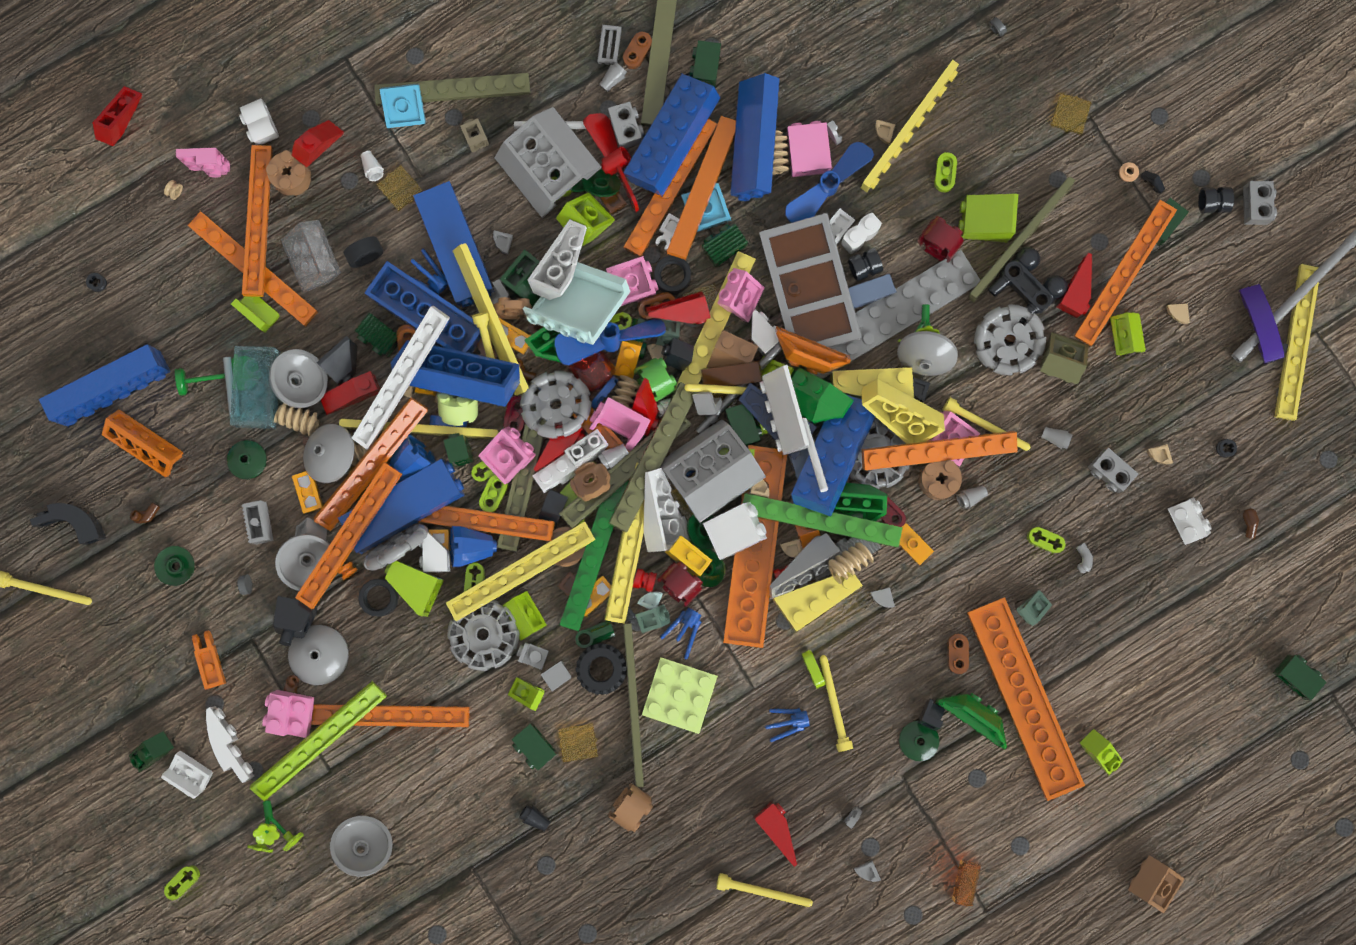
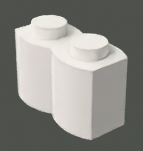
(259, 122)
(857, 235)

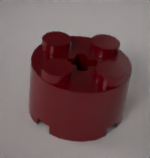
(941, 239)
(680, 583)

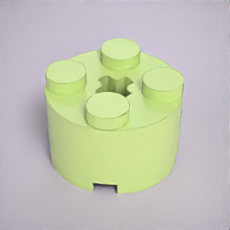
(456, 409)

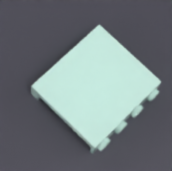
(583, 307)

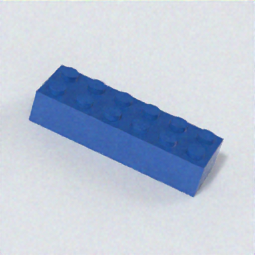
(672, 134)
(411, 302)
(466, 375)
(105, 385)
(837, 450)

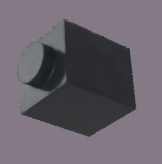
(677, 354)

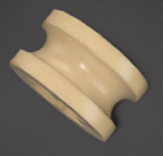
(173, 189)

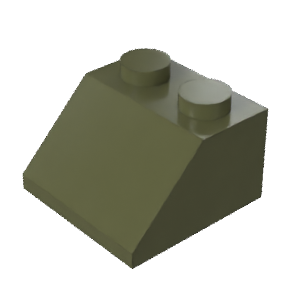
(1064, 358)

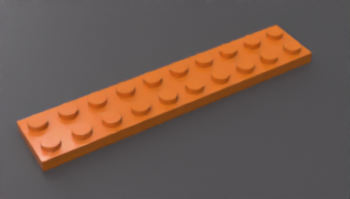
(754, 565)
(1025, 699)

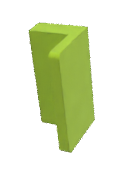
(257, 312)
(1127, 333)
(526, 615)

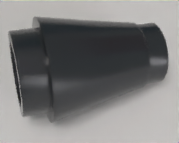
(532, 816)

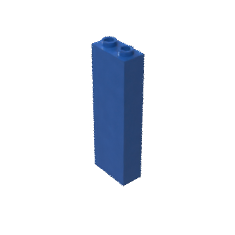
(755, 137)
(448, 230)
(411, 502)

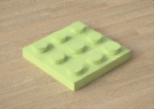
(679, 695)

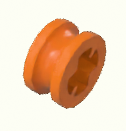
(347, 570)

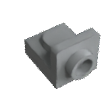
(532, 655)

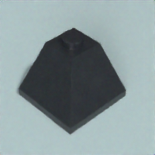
(340, 361)

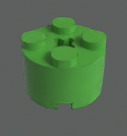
(660, 381)

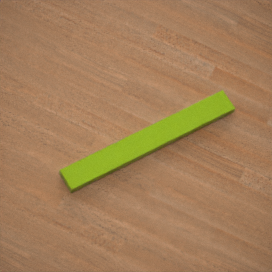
(318, 741)

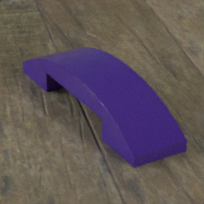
(1263, 323)

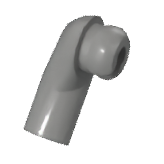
(1087, 558)

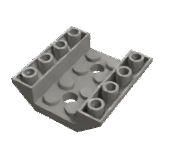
(555, 149)
(717, 476)

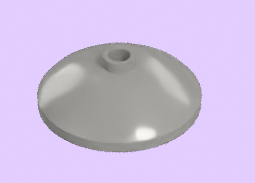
(927, 353)
(308, 375)
(328, 453)
(290, 562)
(331, 659)
(362, 833)

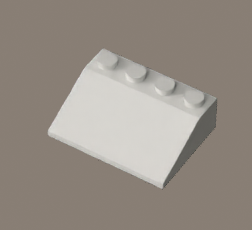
(785, 411)

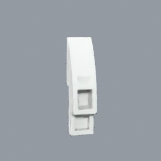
(564, 467)
(221, 739)

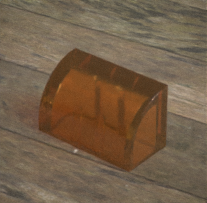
(966, 883)

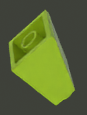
(989, 217)
(414, 586)

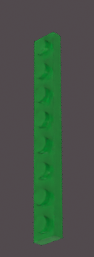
(591, 563)

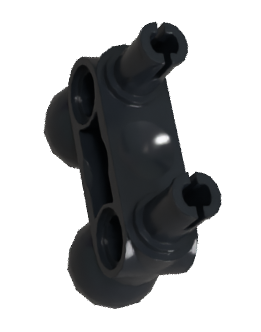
(1027, 285)

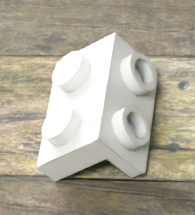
(1190, 520)
(187, 775)

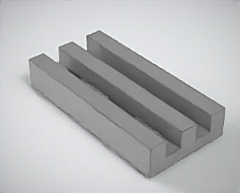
(607, 60)

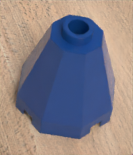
(411, 457)
(469, 546)

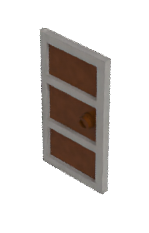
(810, 281)

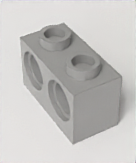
(622, 126)
(1253, 202)
(1115, 466)

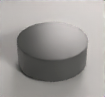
(997, 27)
(244, 584)

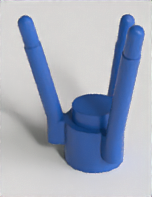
(436, 283)
(690, 619)
(798, 720)

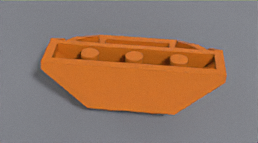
(810, 353)

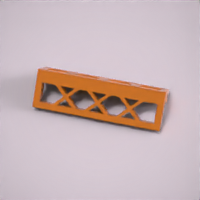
(141, 439)

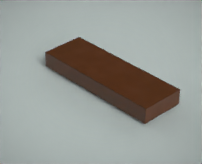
(732, 374)

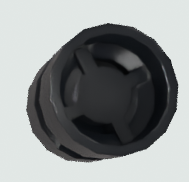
(1212, 199)
(867, 264)

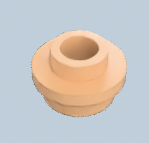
(1127, 177)

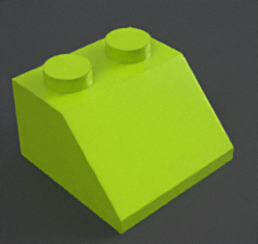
(588, 212)

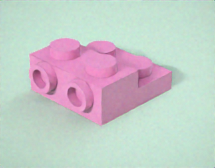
(207, 159)
(638, 279)
(740, 294)
(955, 428)
(507, 454)
(288, 714)

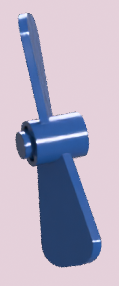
(810, 202)
(570, 350)

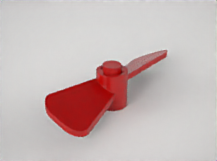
(614, 158)

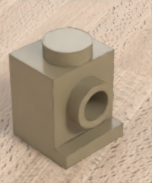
(477, 142)

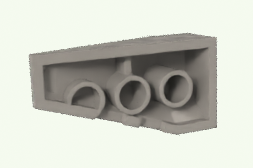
(808, 565)

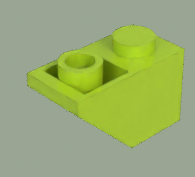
(1101, 751)

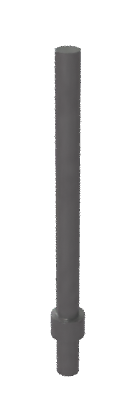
(711, 419)

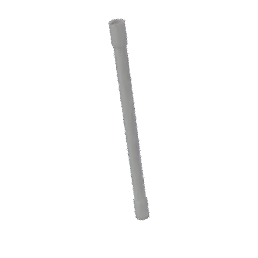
(1349, 243)

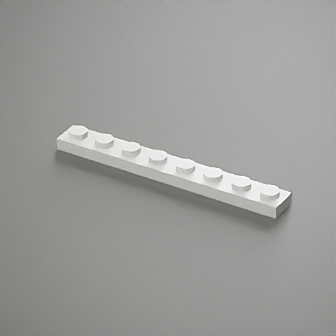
(400, 377)

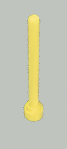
(481, 321)
(715, 388)
(952, 405)
(7, 580)
(843, 741)
(725, 882)

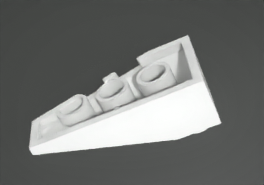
(559, 263)
(661, 513)

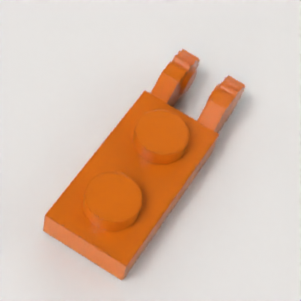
(208, 661)

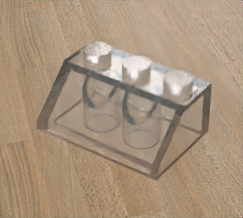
(310, 255)

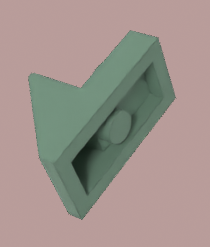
(1034, 608)

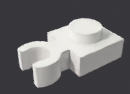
(668, 229)

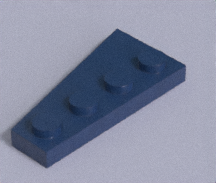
(754, 402)

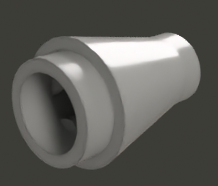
(613, 76)
(1058, 437)
(613, 455)
(970, 497)

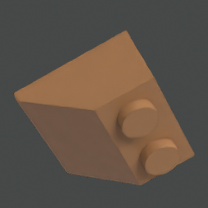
(732, 350)
(1156, 884)

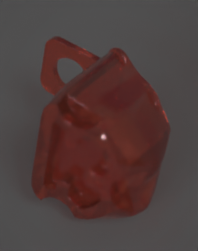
(594, 370)

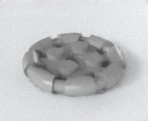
(1018, 348)
(547, 396)
(879, 439)
(396, 547)
(487, 646)

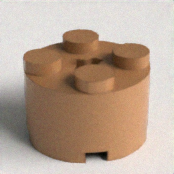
(278, 171)
(940, 490)
(631, 807)

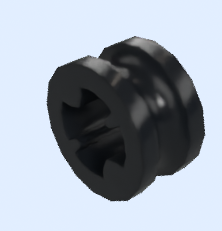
(89, 282)
(1220, 451)

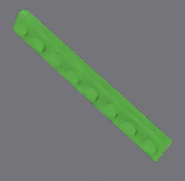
(836, 524)

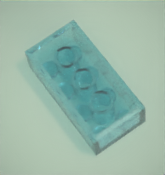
(252, 396)

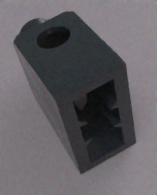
(292, 619)

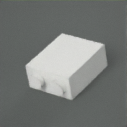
(735, 530)

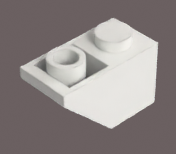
(763, 333)
(435, 556)

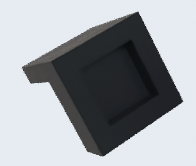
(931, 715)

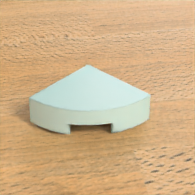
(650, 600)

